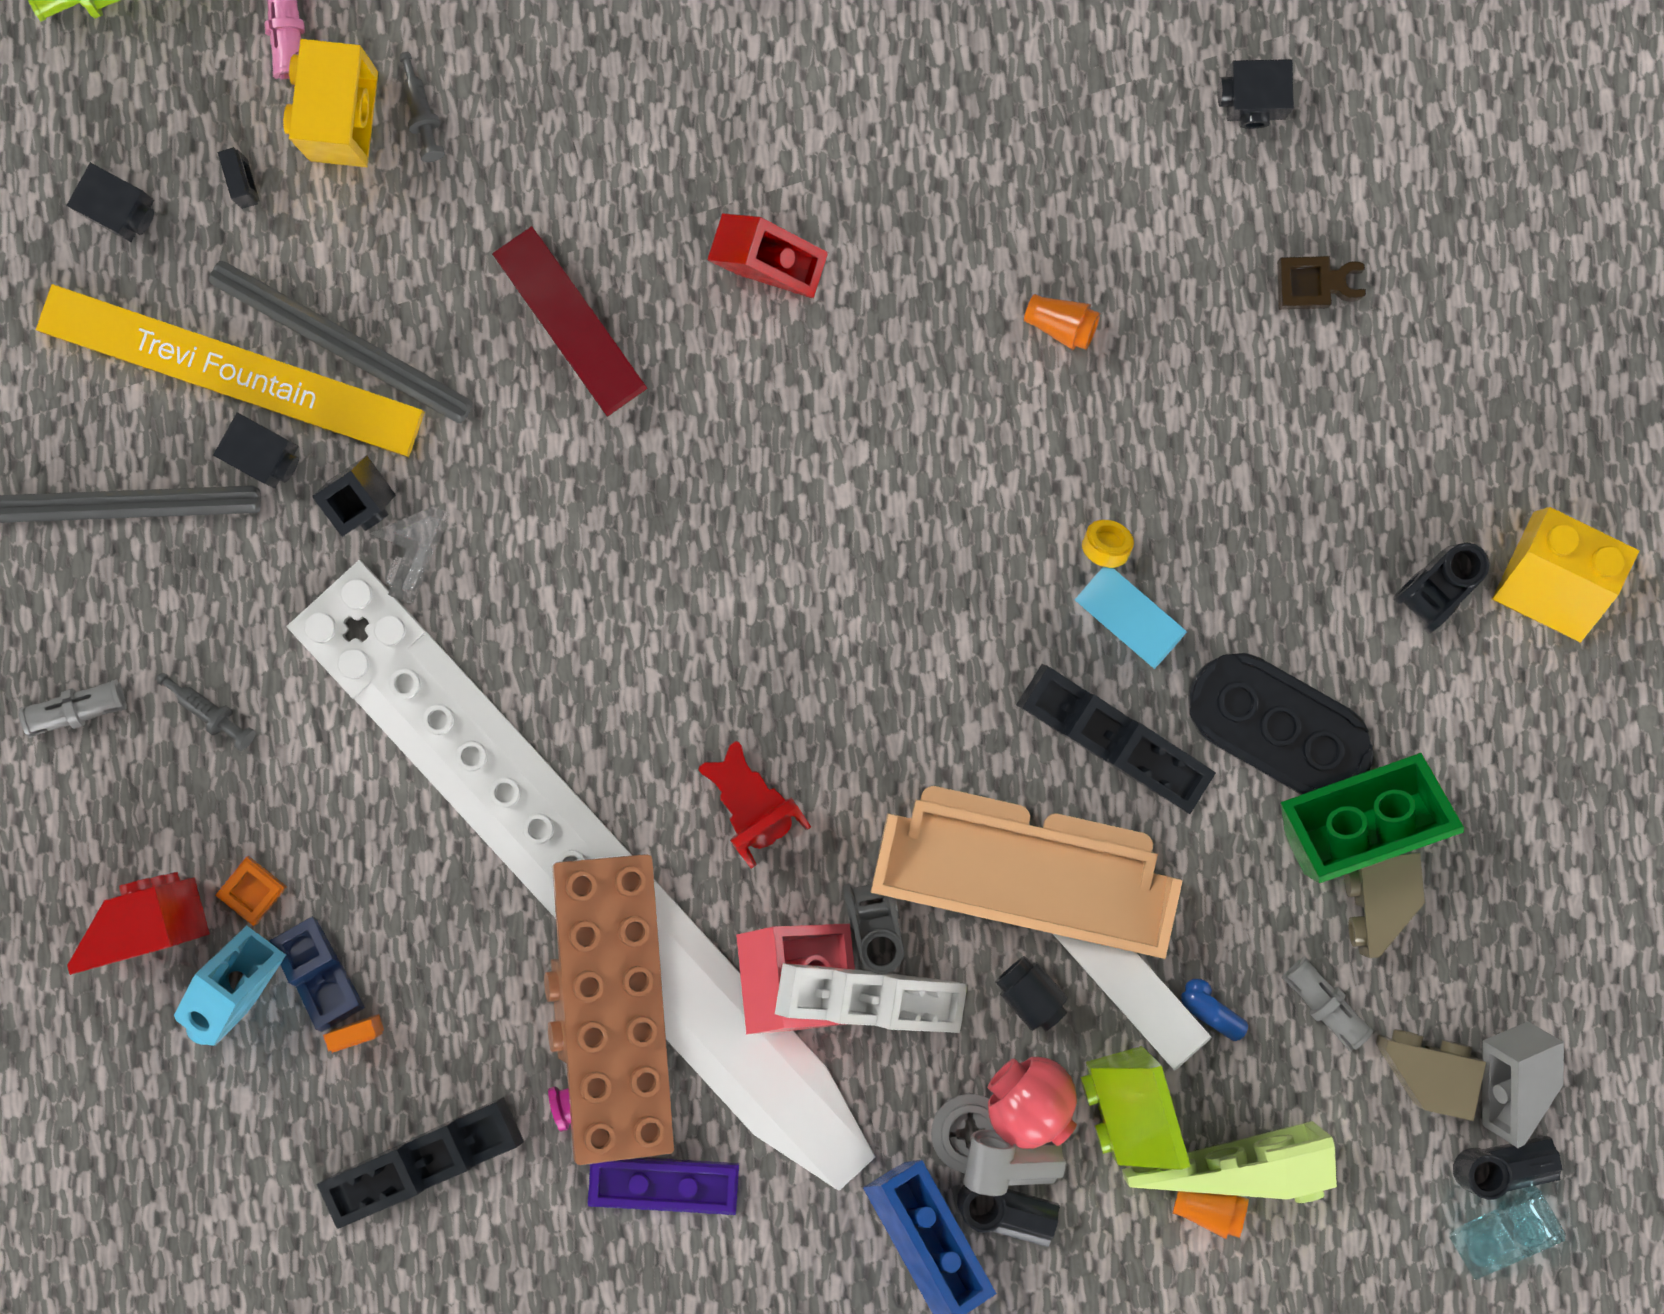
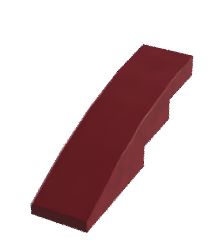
(569, 321)

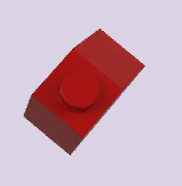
(767, 254)

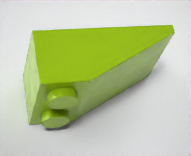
(1135, 1110)

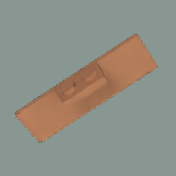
(610, 1009)

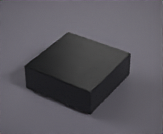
(238, 178)

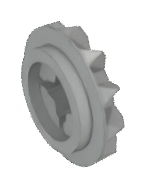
(952, 1116)

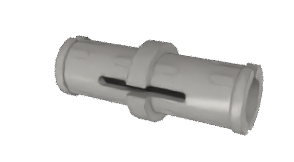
(72, 708)
(1327, 1004)

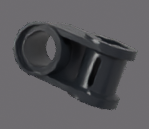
(1436, 591)

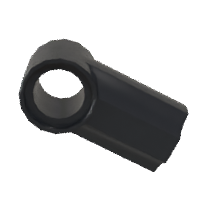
(1509, 1167)
(1014, 1216)

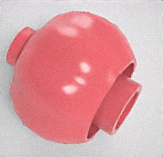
(1032, 1103)

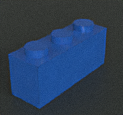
(929, 1239)

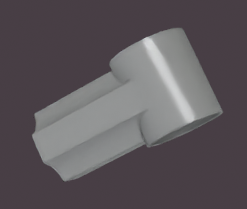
(996, 1164)

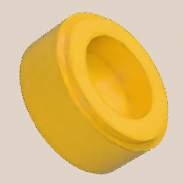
(1107, 543)

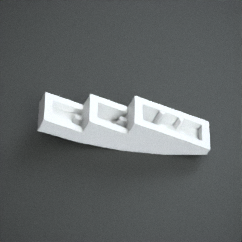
(870, 998)
(1141, 998)

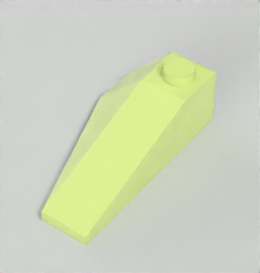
(1275, 1164)

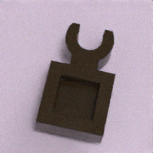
(1310, 282)

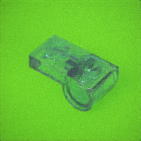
(1508, 1234)

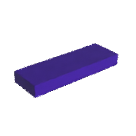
(665, 1185)

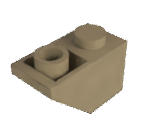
(1390, 899)
(1435, 1078)

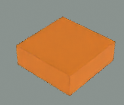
(251, 891)
(353, 1033)

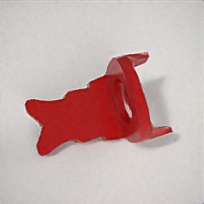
(757, 812)

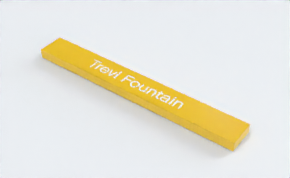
(230, 370)

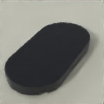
(1278, 723)

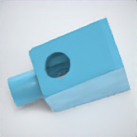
(210, 1004)

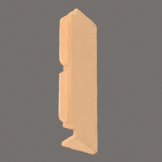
(1054, 879)

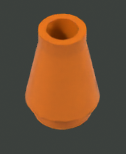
(1063, 320)
(1214, 1212)

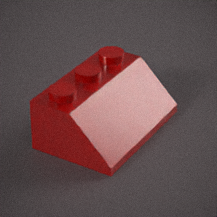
(142, 920)

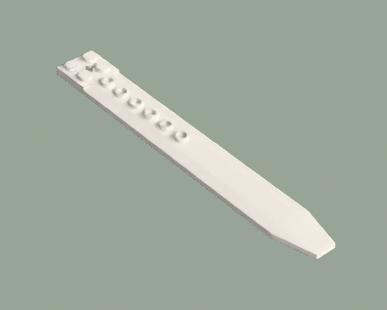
(538, 820)

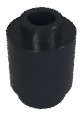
(1032, 994)

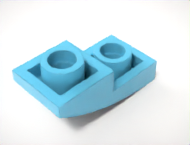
(1130, 616)

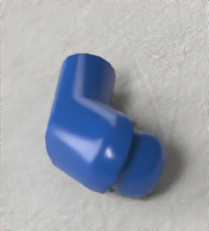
(1202, 1005)

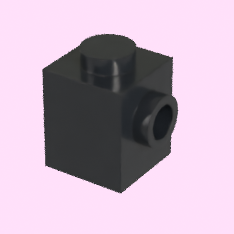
(1257, 91)
(355, 497)

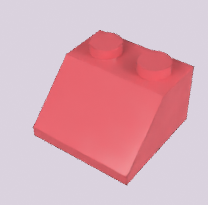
(761, 962)

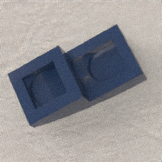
(317, 974)

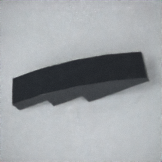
(1116, 738)
(420, 1163)

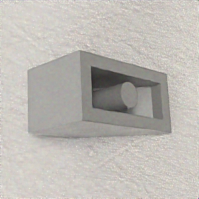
(1520, 1080)

